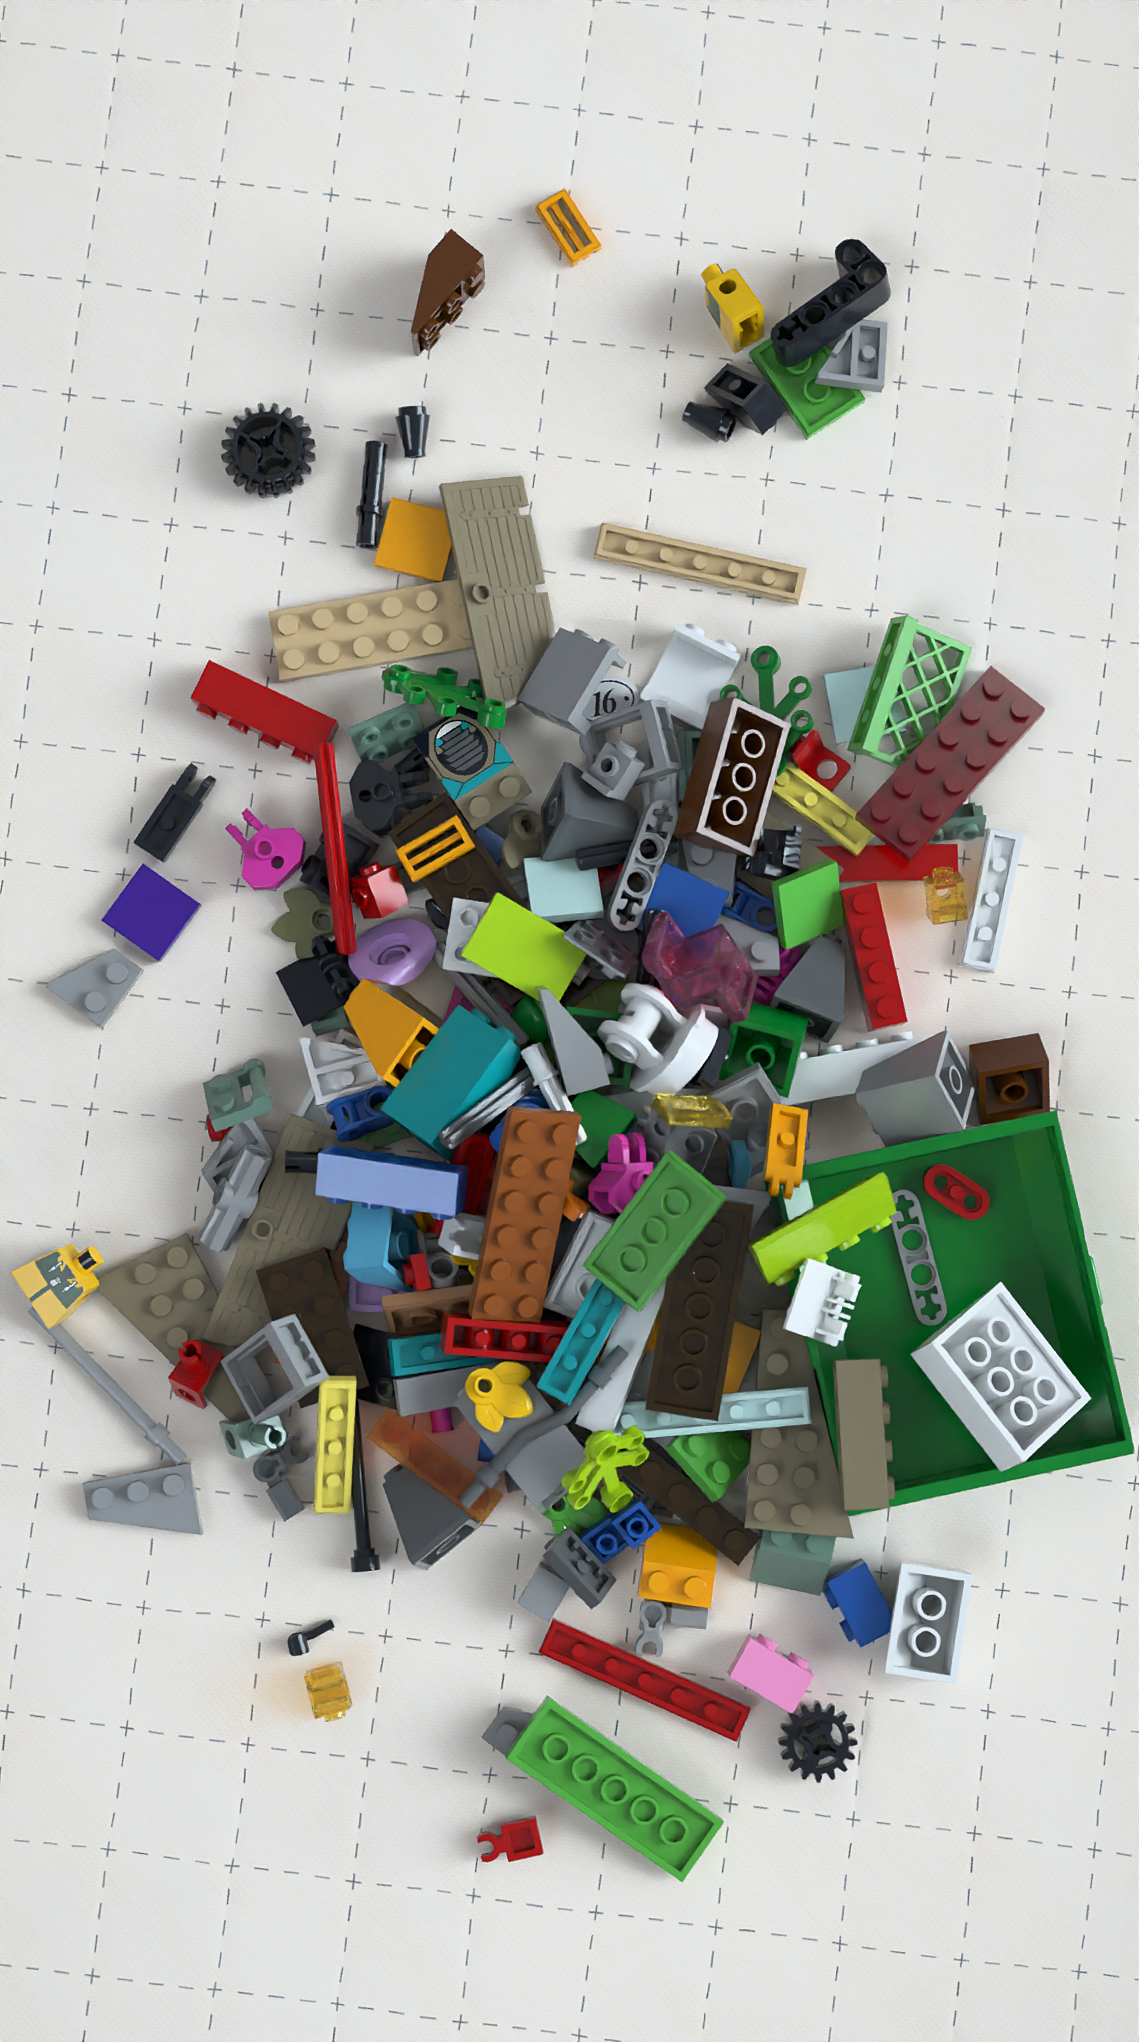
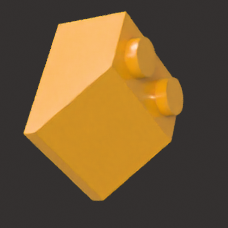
(678, 1567)

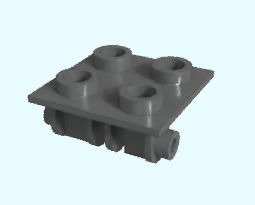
(615, 956)
(687, 1142)

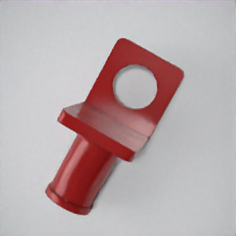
(811, 752)
(194, 1370)

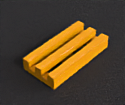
(583, 252)
(441, 861)

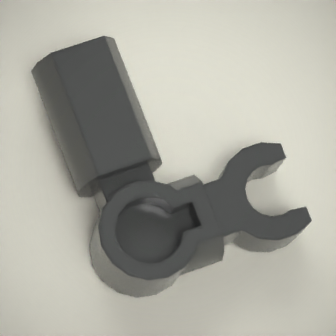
(268, 1470)

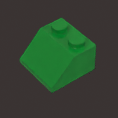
(770, 1038)

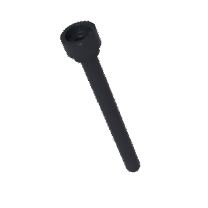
(364, 1555)

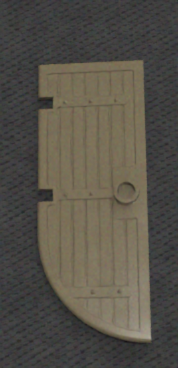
(497, 580)
(283, 1226)

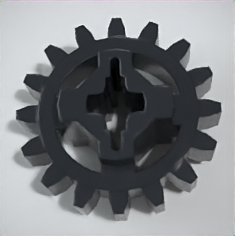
(812, 1756)

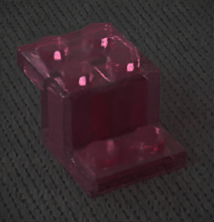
(699, 967)

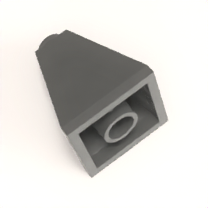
(582, 817)
(816, 987)
(425, 1518)

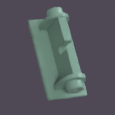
(965, 825)

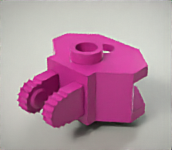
(265, 850)
(621, 1174)

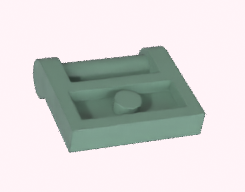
(226, 1096)

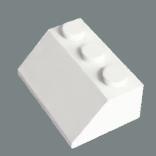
(928, 1622)

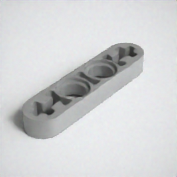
(646, 867)
(922, 1255)

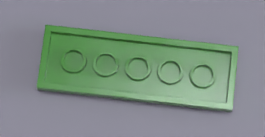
(614, 1788)

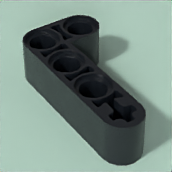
(836, 309)

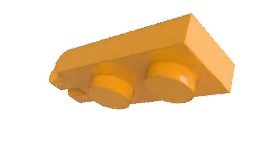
(785, 1148)

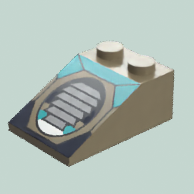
(471, 766)

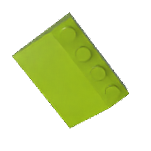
(823, 1228)

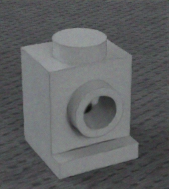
(614, 770)

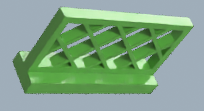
(887, 680)

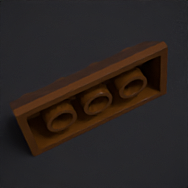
(732, 778)

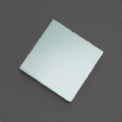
(845, 697)
(562, 891)

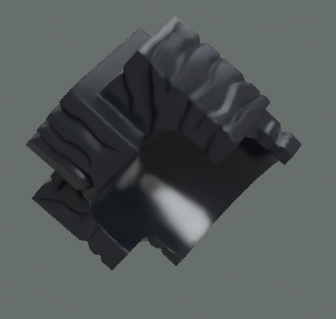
(775, 854)

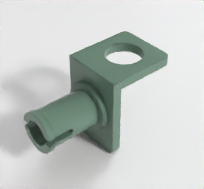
(252, 1438)

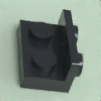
(358, 853)

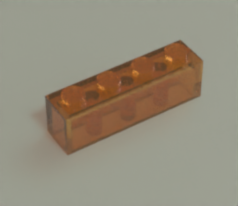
(431, 1463)

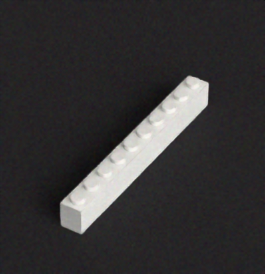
(815, 1079)

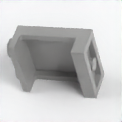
(569, 678)

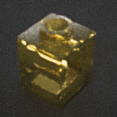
(328, 1691)

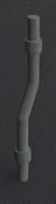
(488, 1474)

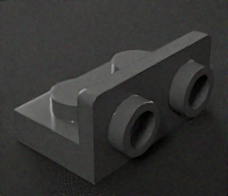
(579, 1567)

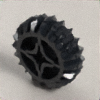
(262, 464)

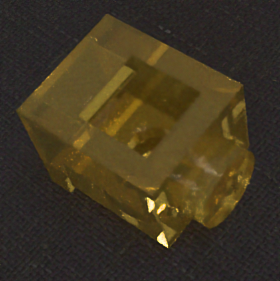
(953, 904)

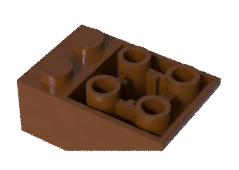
(450, 277)

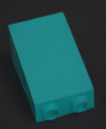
(452, 1076)

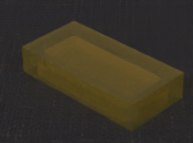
(692, 1111)

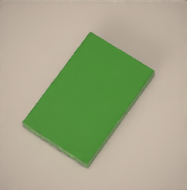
(808, 404)

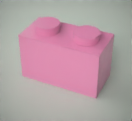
(771, 1672)

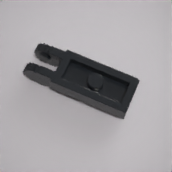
(173, 815)

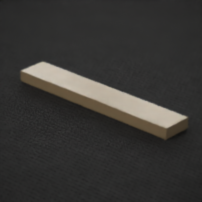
(700, 563)

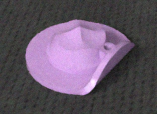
(393, 952)

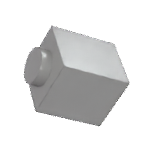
(544, 1592)

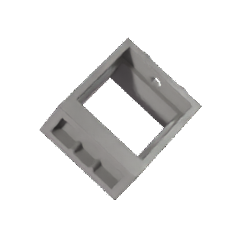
(659, 734)
(296, 1358)

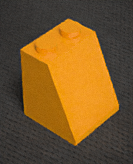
(388, 1030)

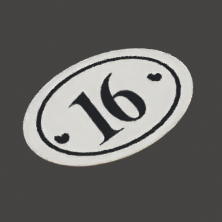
(611, 696)

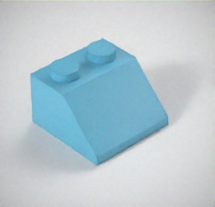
(379, 1245)

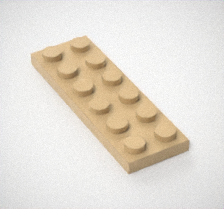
(370, 630)

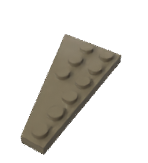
(171, 1302)
(793, 1467)

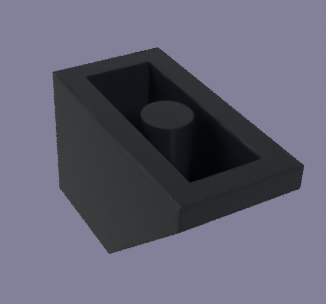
(747, 398)

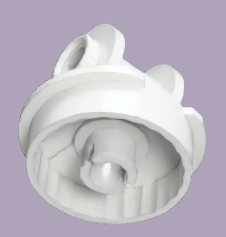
(678, 1046)

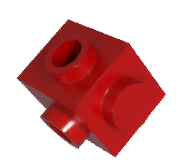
(378, 890)

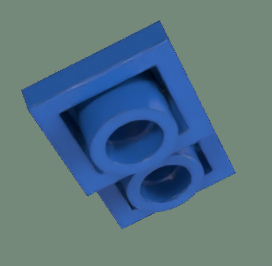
(620, 1530)

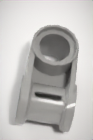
(437, 1260)

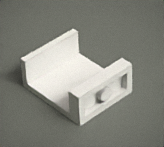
(691, 675)

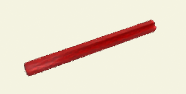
(334, 848)

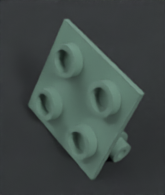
(386, 733)

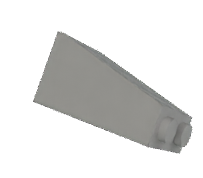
(540, 1462)

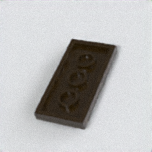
(311, 1292)

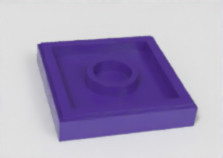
(151, 912)

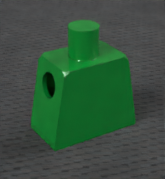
(599, 1121)

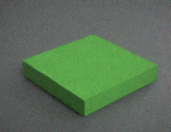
(808, 903)

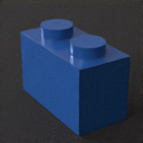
(860, 1603)

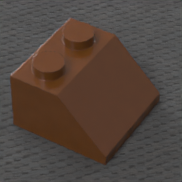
(1010, 1078)

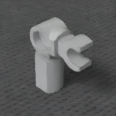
(655, 1613)

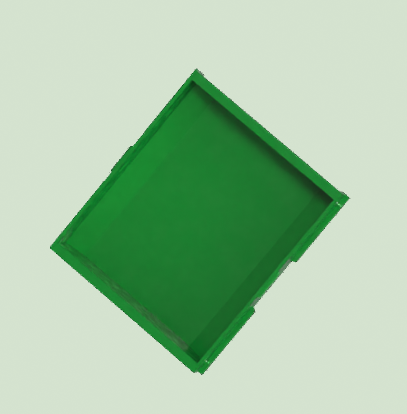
(1025, 1241)

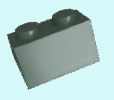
(792, 1560)

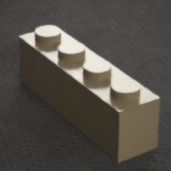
(861, 1433)

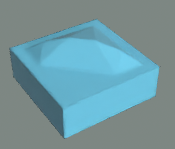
(739, 1164)

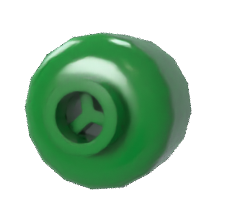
(530, 1018)

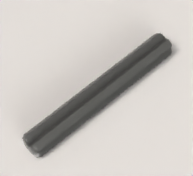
(487, 1109)

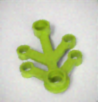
(602, 1450)

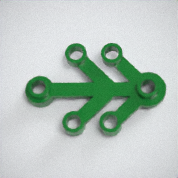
(444, 693)
(766, 698)

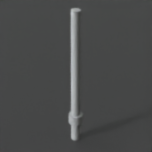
(155, 1433)

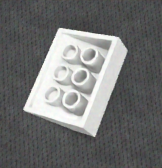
(1001, 1377)

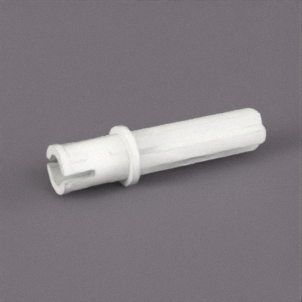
(546, 1078)

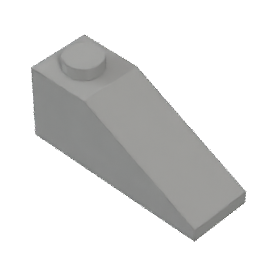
(576, 1054)

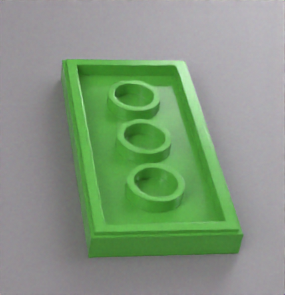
(654, 1231)

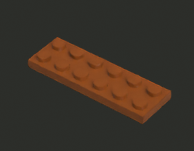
(524, 1214)

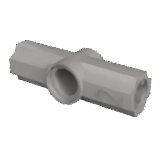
(235, 1198)

